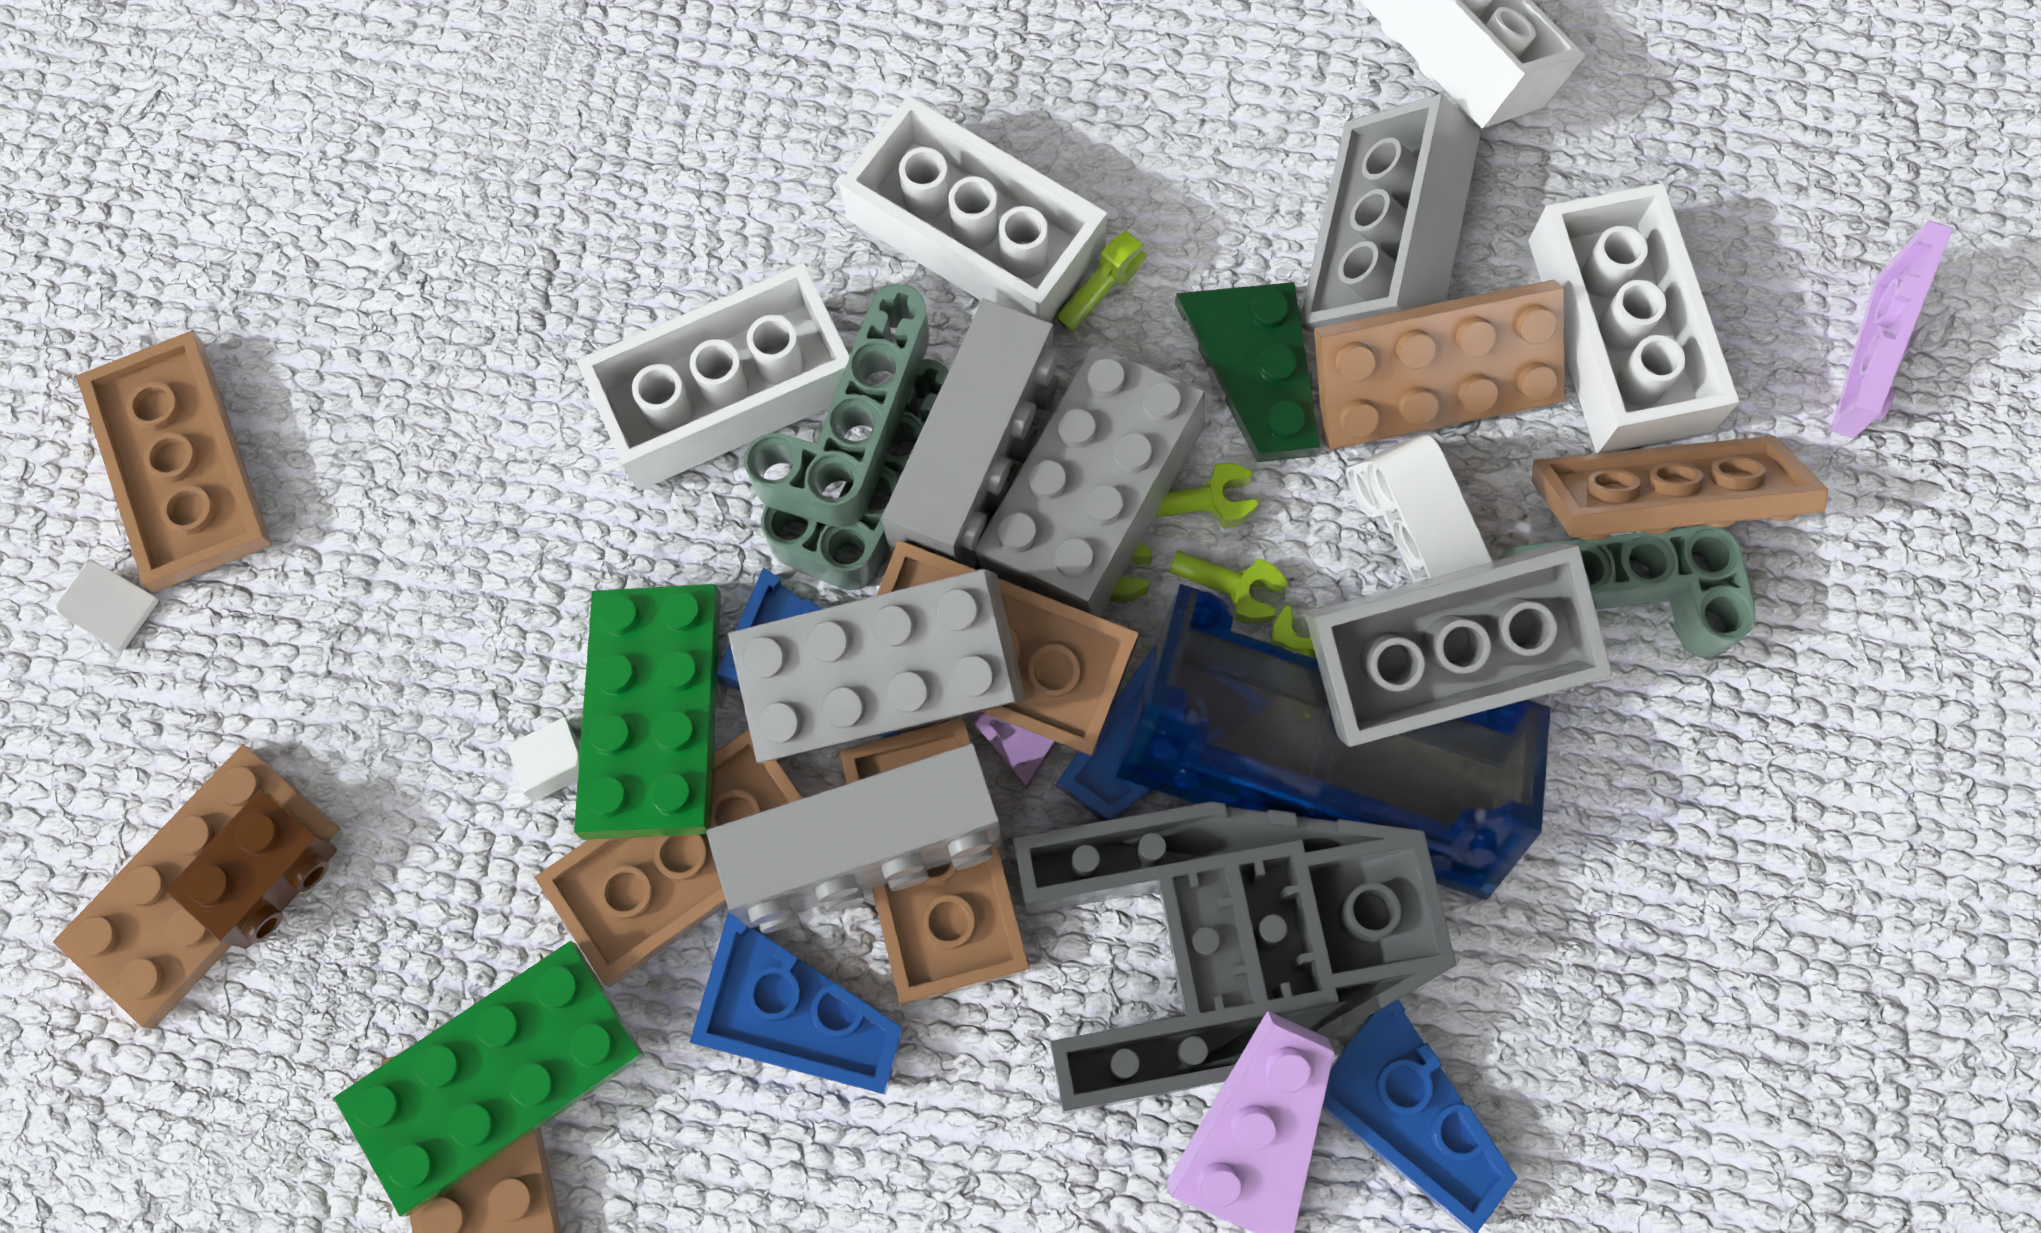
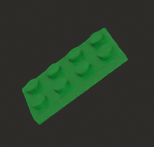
(649, 713)
(488, 1078)

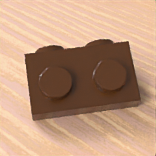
(252, 872)

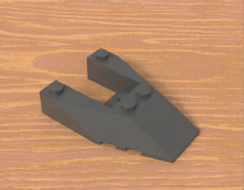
(1257, 921)

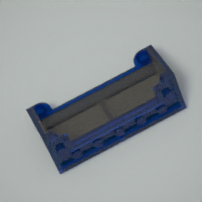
(1257, 732)

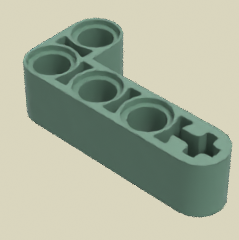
(853, 405)
(816, 548)
(1672, 580)

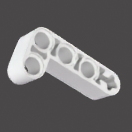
(1421, 507)

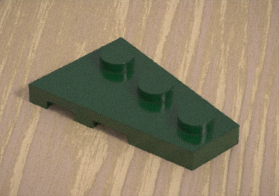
(1260, 362)

